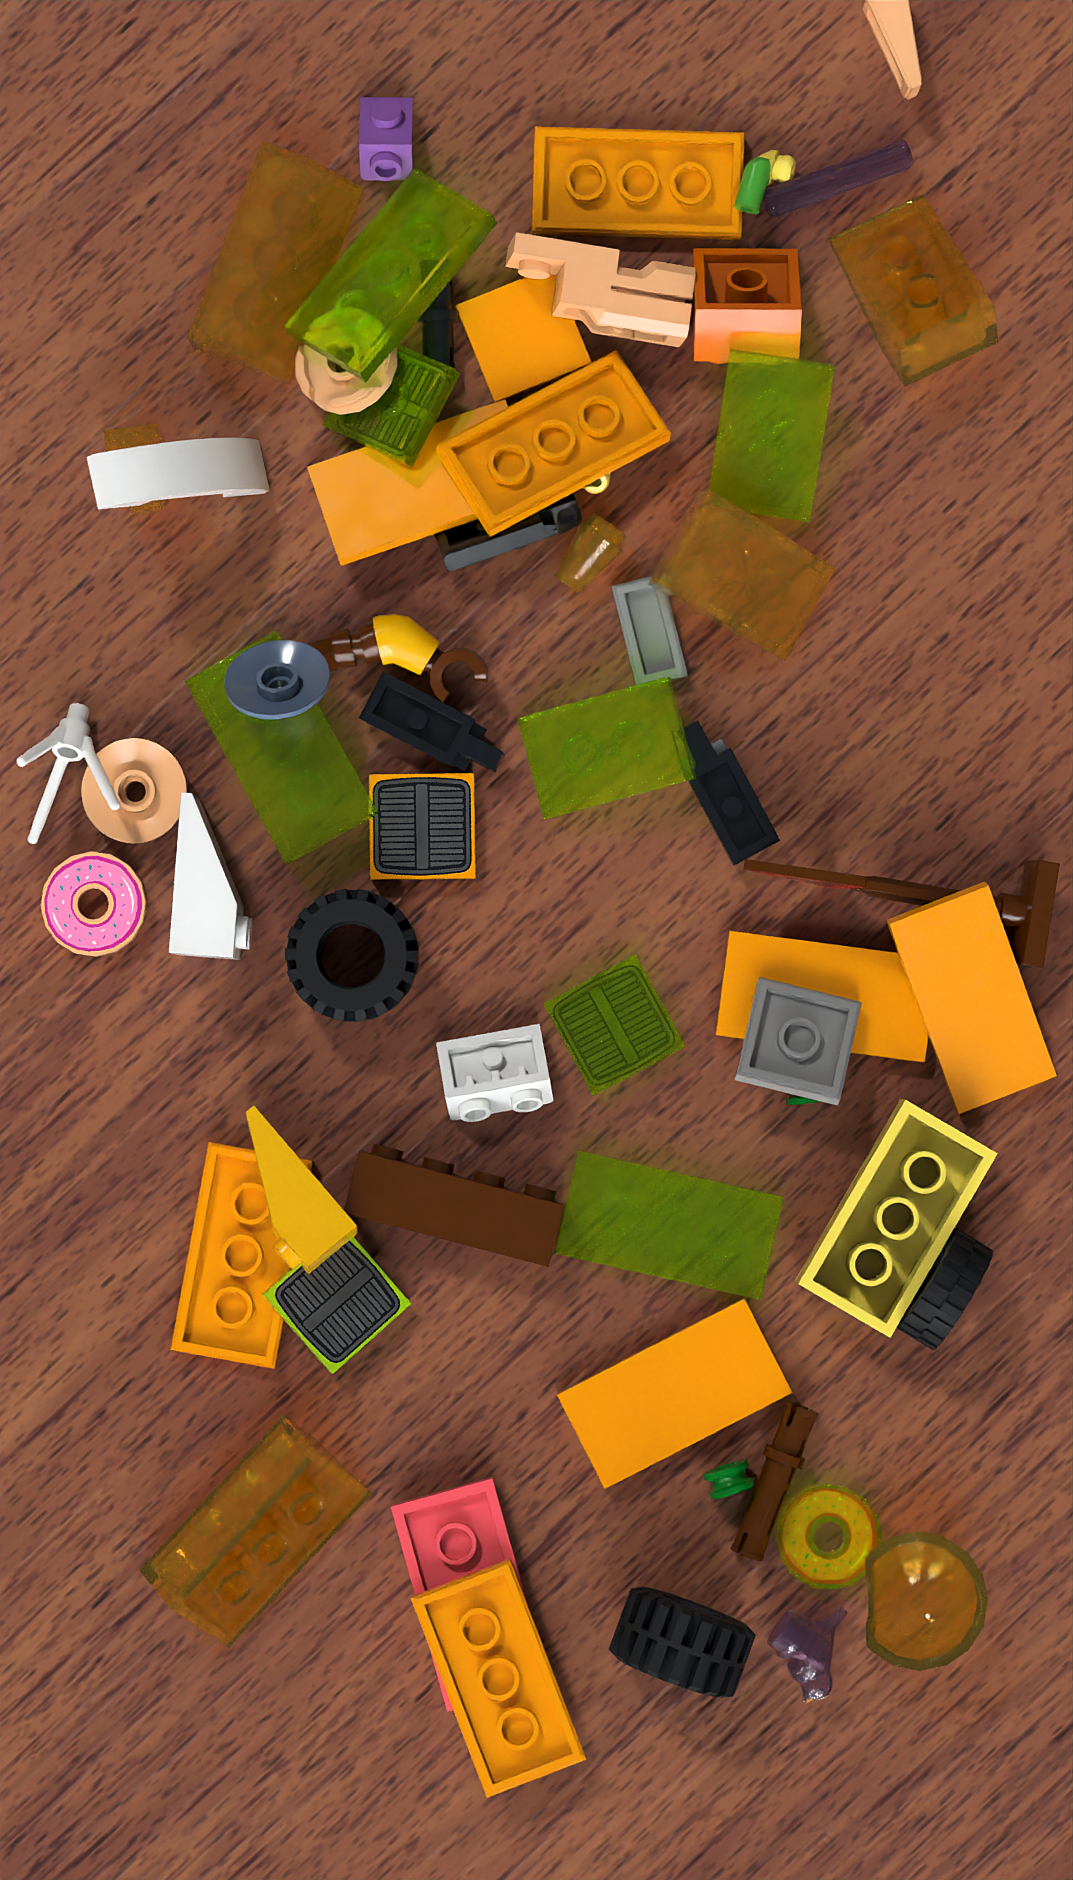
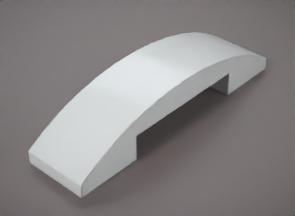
(178, 471)

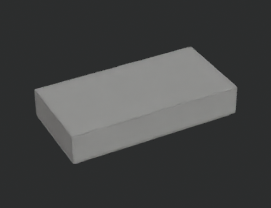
(648, 631)

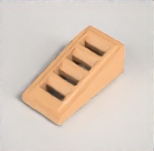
(895, 34)

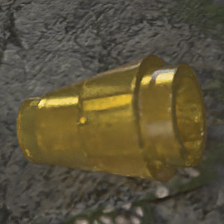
(590, 552)

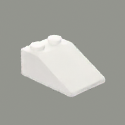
(205, 904)

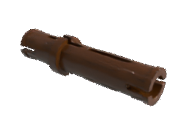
(774, 1481)

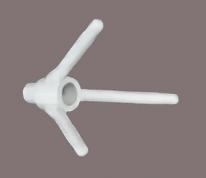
(69, 743)

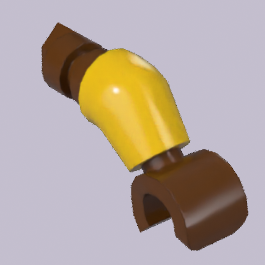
(398, 642)

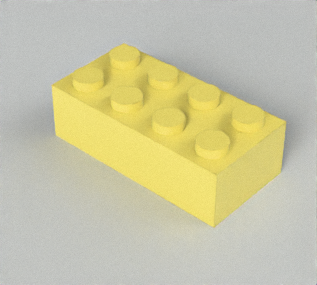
(895, 1217)

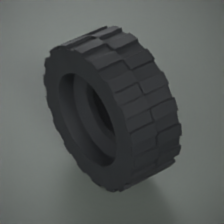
(946, 1289)

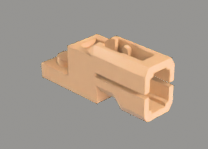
(606, 297)

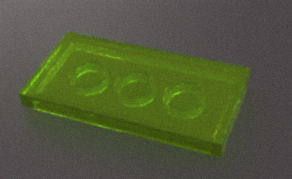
(390, 274)
(286, 766)
(669, 1225)

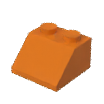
(746, 302)

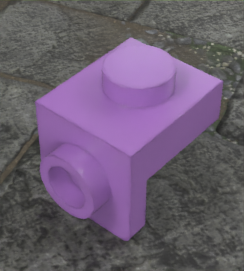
(385, 138)

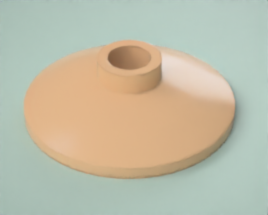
(132, 762)

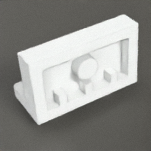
(495, 1073)

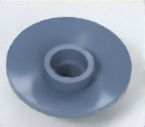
(277, 679)

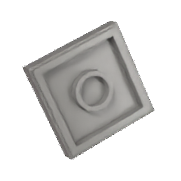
(798, 1041)

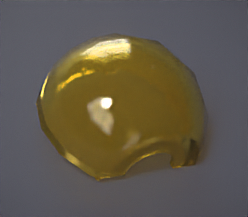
(923, 1601)

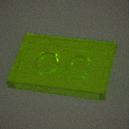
(771, 433)
(607, 748)

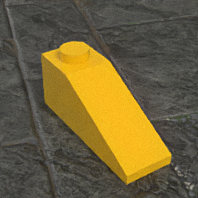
(300, 1208)

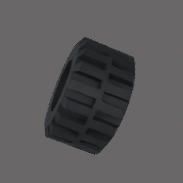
(306, 944)
(682, 1642)

